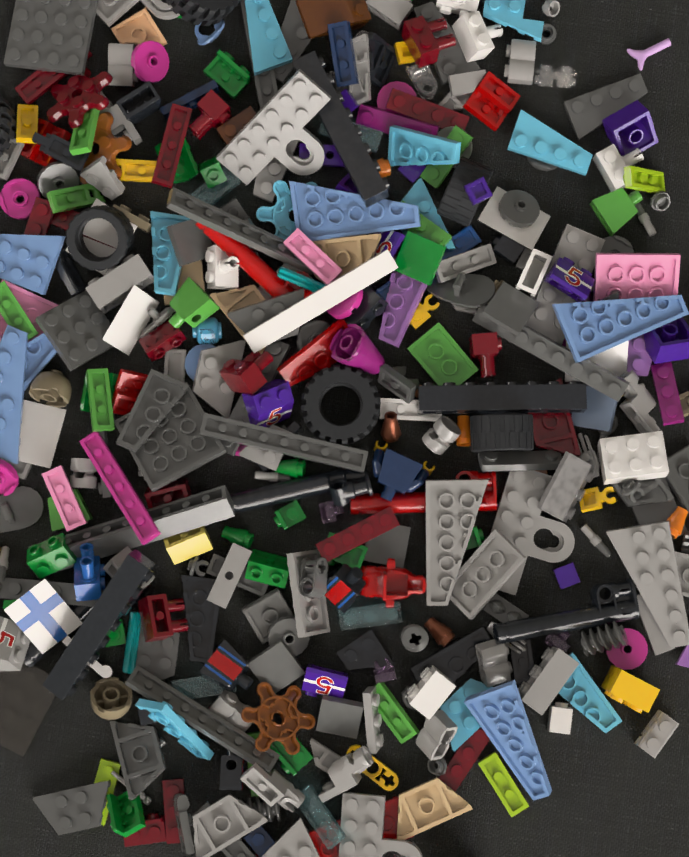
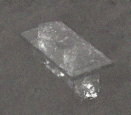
(563, 76)

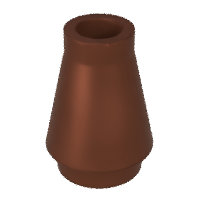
(390, 428)
(439, 631)

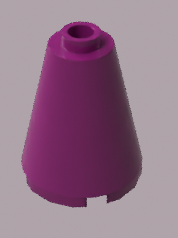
(356, 350)

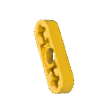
(381, 782)

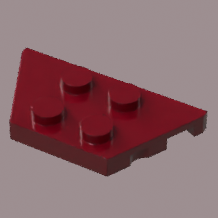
(555, 432)

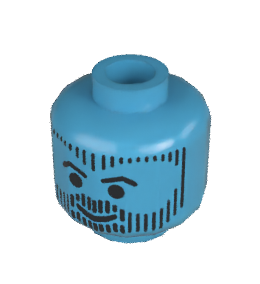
(208, 331)

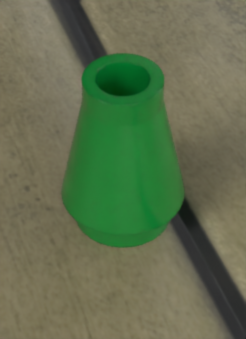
(292, 467)
(239, 536)

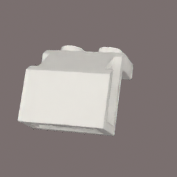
(533, 273)

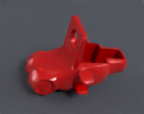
(391, 582)

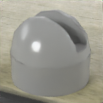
(553, 5)

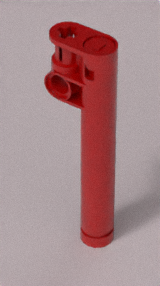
(253, 264)
(415, 501)

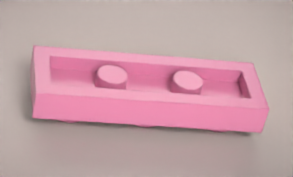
(312, 256)
(64, 498)

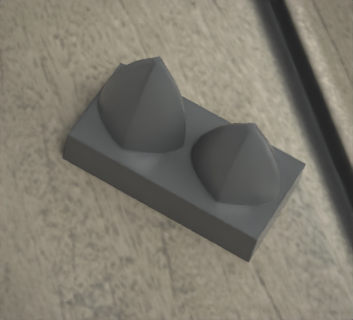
(394, 380)
(503, 610)

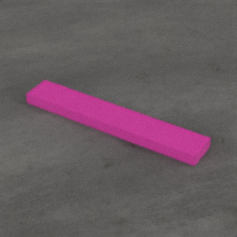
(120, 487)

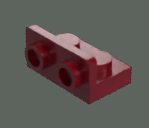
(161, 340)
(152, 833)

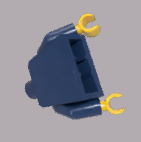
(397, 472)

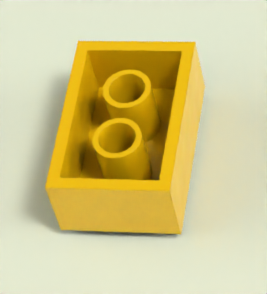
(634, 691)

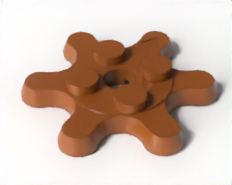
(108, 144)
(291, 718)

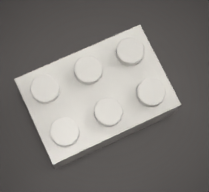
(633, 457)

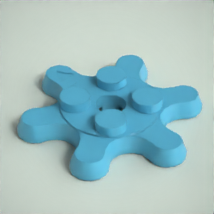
(280, 211)

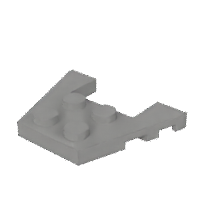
(362, 91)

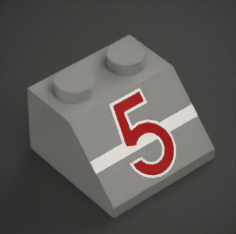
(12, 645)

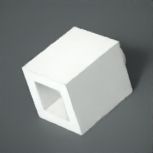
(559, 718)

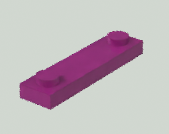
(383, 119)

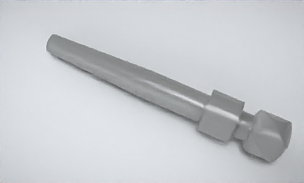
(146, 799)

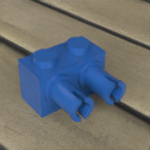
(88, 575)

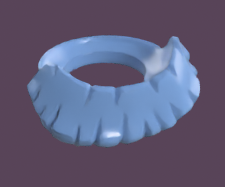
(205, 39)

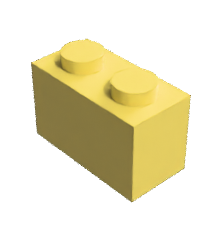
(188, 544)

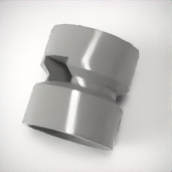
(441, 435)
(81, 466)

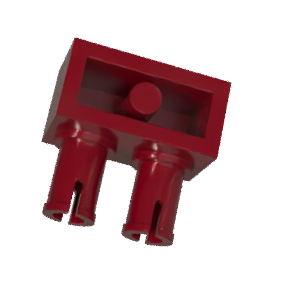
(420, 40)
(213, 114)
(485, 348)
(246, 374)
(170, 492)
(156, 617)

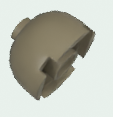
(51, 387)
(111, 698)

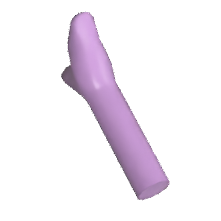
(641, 55)

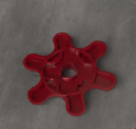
(77, 106)

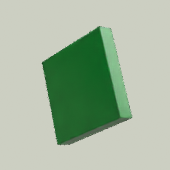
(419, 258)

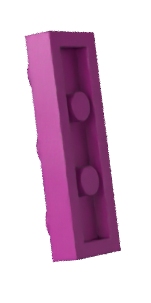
(667, 393)

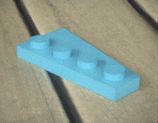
(266, 38)
(546, 145)
(420, 148)
(165, 266)
(588, 699)
(175, 726)

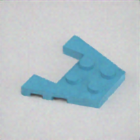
(511, 14)

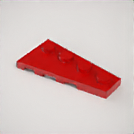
(312, 357)

